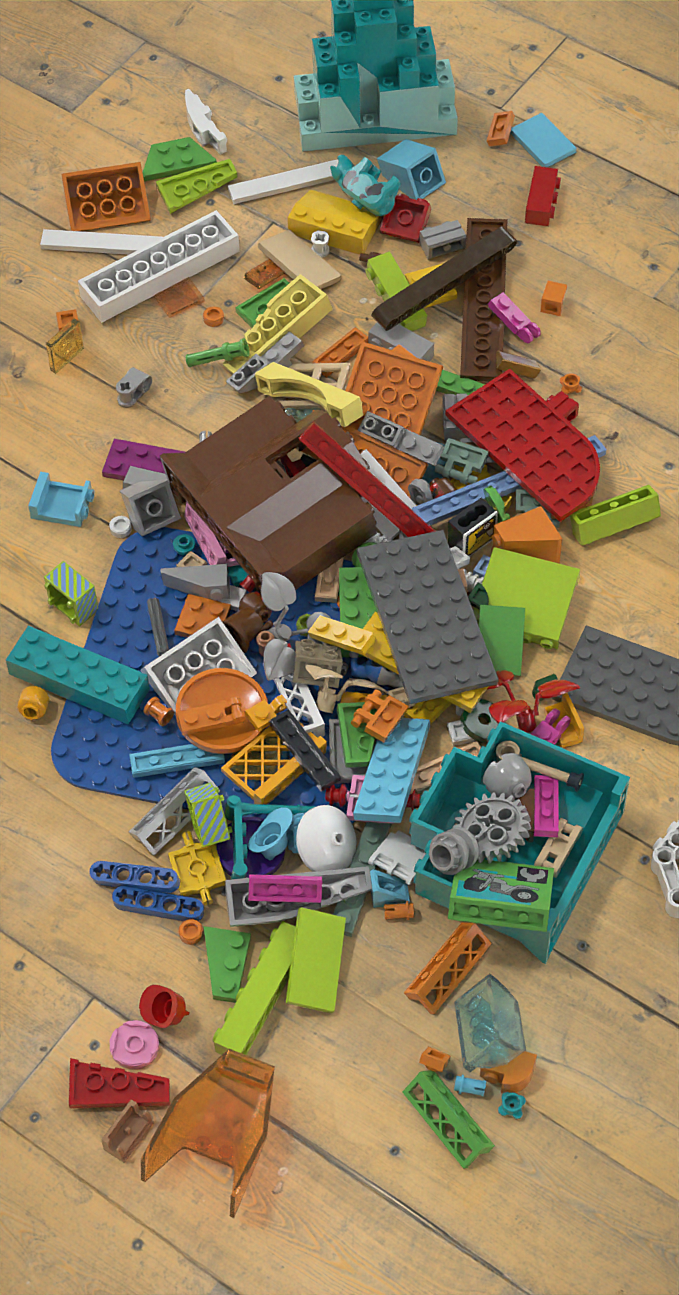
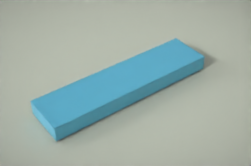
(172, 760)

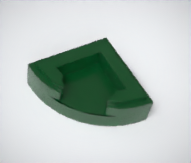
(478, 596)

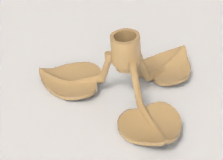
(326, 695)

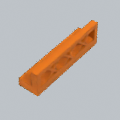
(440, 964)

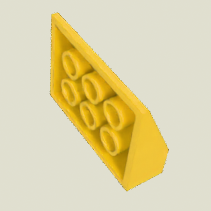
(344, 222)

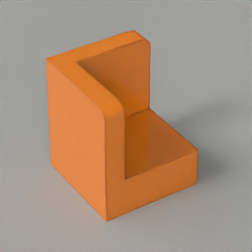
(553, 298)

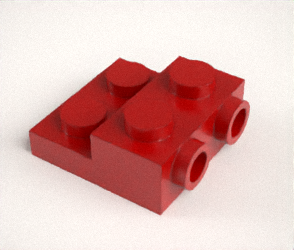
(406, 218)

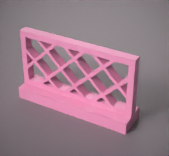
(212, 549)

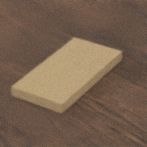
(297, 258)

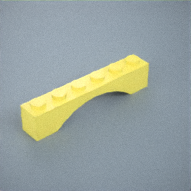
(282, 381)

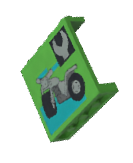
(502, 895)

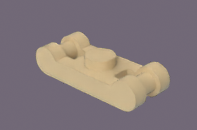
(559, 846)

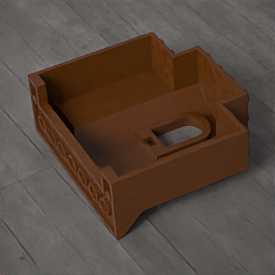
(269, 520)

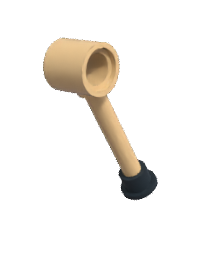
(573, 780)

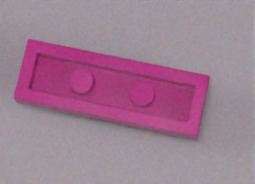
(546, 806)
(285, 888)

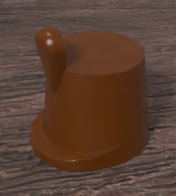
(245, 627)

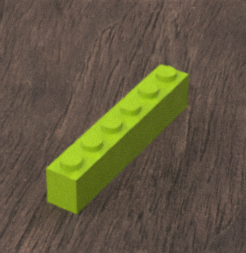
(259, 994)

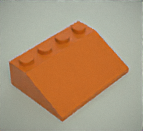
(106, 197)

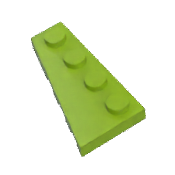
(191, 185)

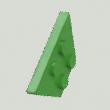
(175, 158)

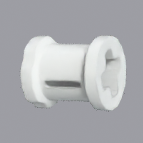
(320, 241)

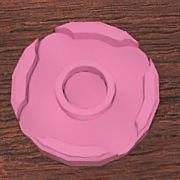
(134, 1044)

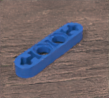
(135, 874)
(159, 900)

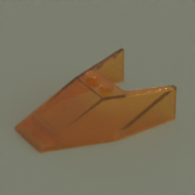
(220, 1118)

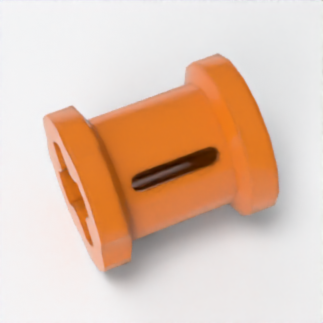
(158, 711)

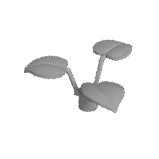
(277, 594)

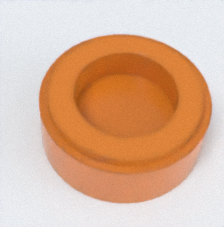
(213, 316)
(190, 931)

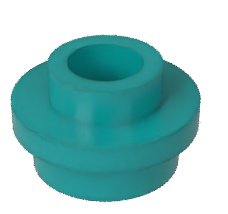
(183, 549)

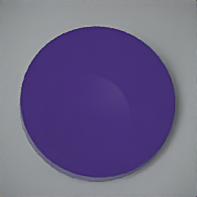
(255, 862)

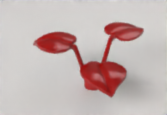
(524, 714)

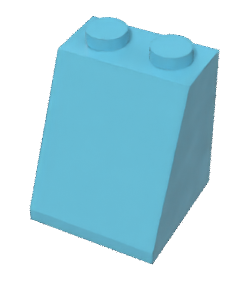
(414, 166)

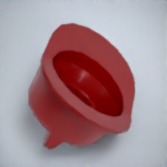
(162, 1006)

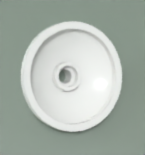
(318, 837)

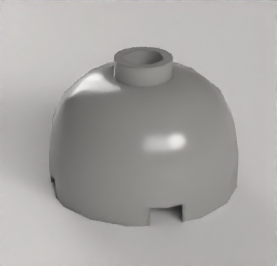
(508, 776)

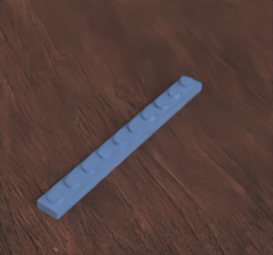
(456, 501)

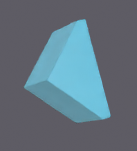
(387, 889)

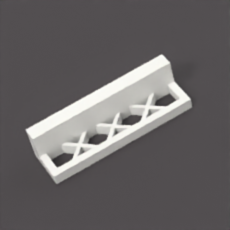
(307, 702)

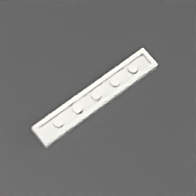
(281, 182)
(94, 241)

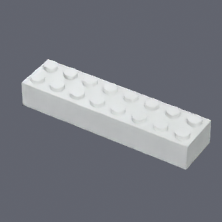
(158, 266)

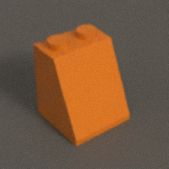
(529, 535)

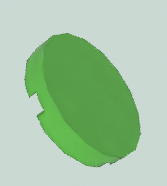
(495, 500)

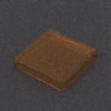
(179, 297)

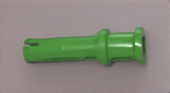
(226, 352)

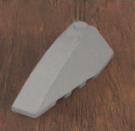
(336, 886)

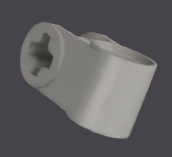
(132, 387)

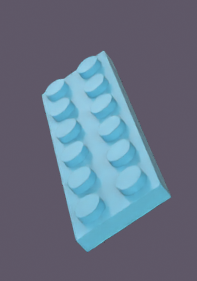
(392, 772)

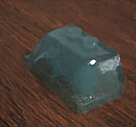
(489, 1025)

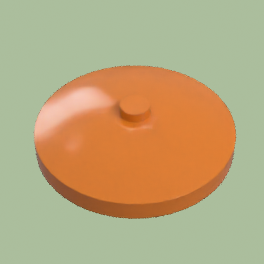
(215, 687)

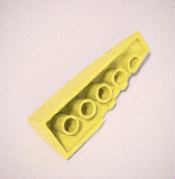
(291, 310)

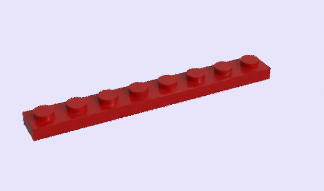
(364, 481)

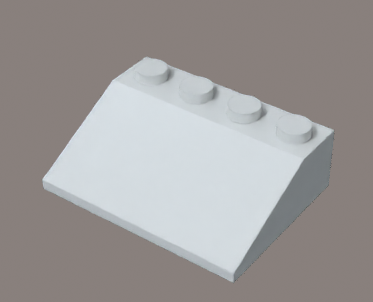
(203, 650)

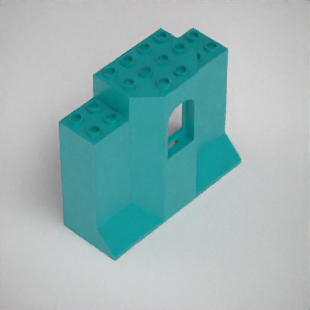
(594, 807)

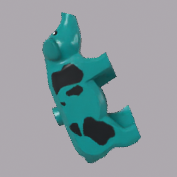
(362, 185)

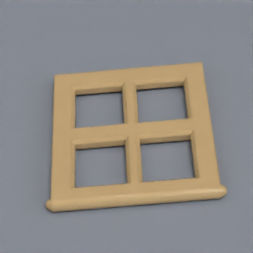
(317, 369)

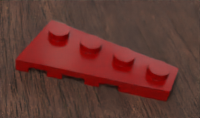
(108, 1087)

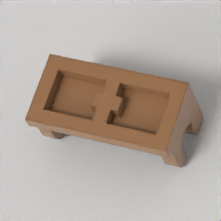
(127, 1131)

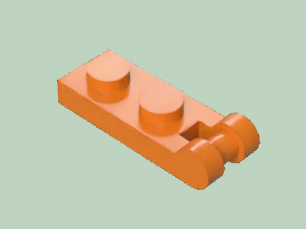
(210, 716)

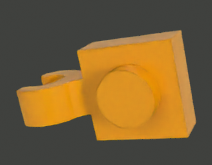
(262, 712)

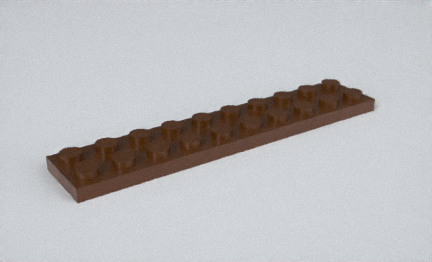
(481, 326)

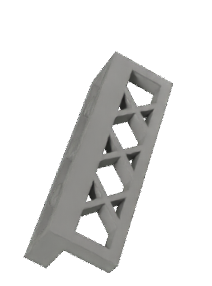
(165, 808)

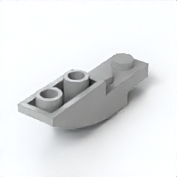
(280, 353)
(401, 438)

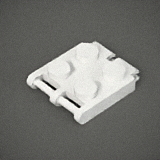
(398, 856)

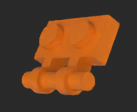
(384, 720)

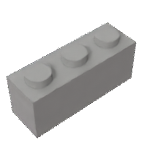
(397, 335)

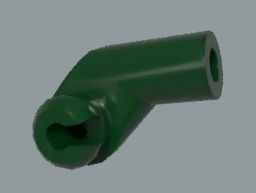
(541, 681)

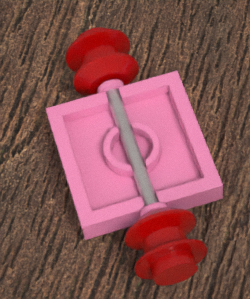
(342, 796)

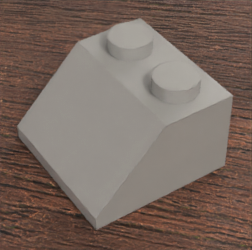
(150, 505)

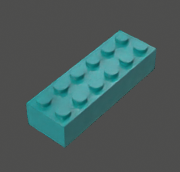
(78, 674)

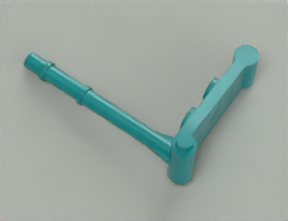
(233, 812)

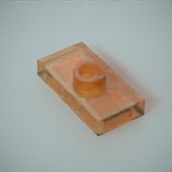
(263, 274)

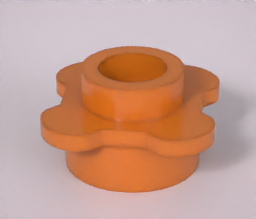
(570, 383)

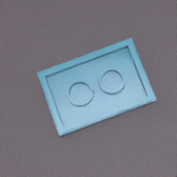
(543, 140)

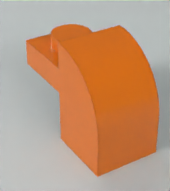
(514, 1075)

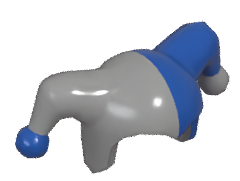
(375, 672)

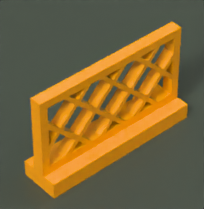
(275, 782)

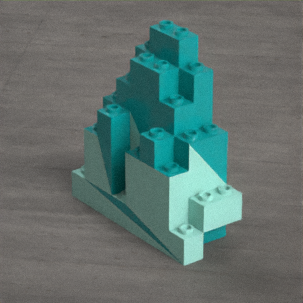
(374, 80)

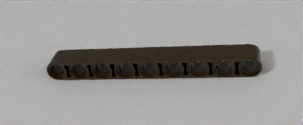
(443, 278)

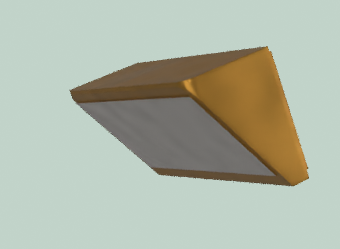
(518, 364)

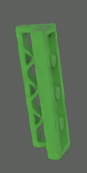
(455, 1114)

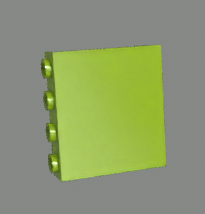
(537, 586)

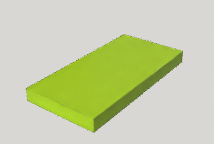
(315, 960)

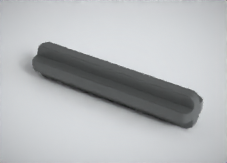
(157, 626)

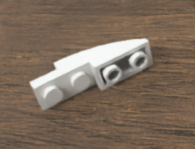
(201, 124)

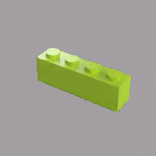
(388, 282)
(615, 515)

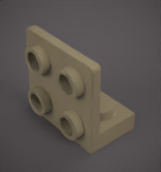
(320, 655)

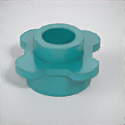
(512, 1098)

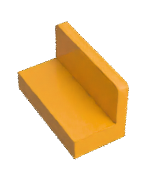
(575, 730)

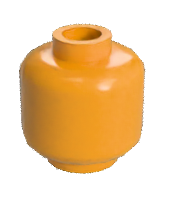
(33, 702)

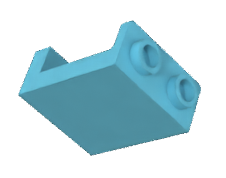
(60, 501)

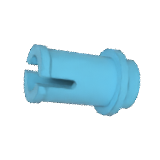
(469, 1085)

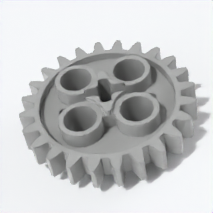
(496, 824)

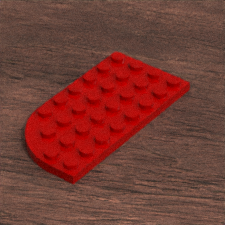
(530, 443)

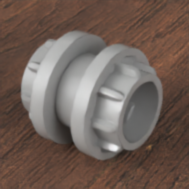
(453, 850)

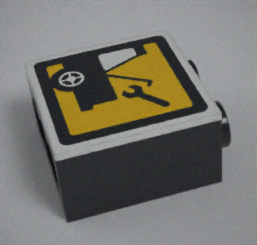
(472, 527)

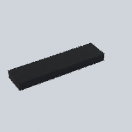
(304, 750)

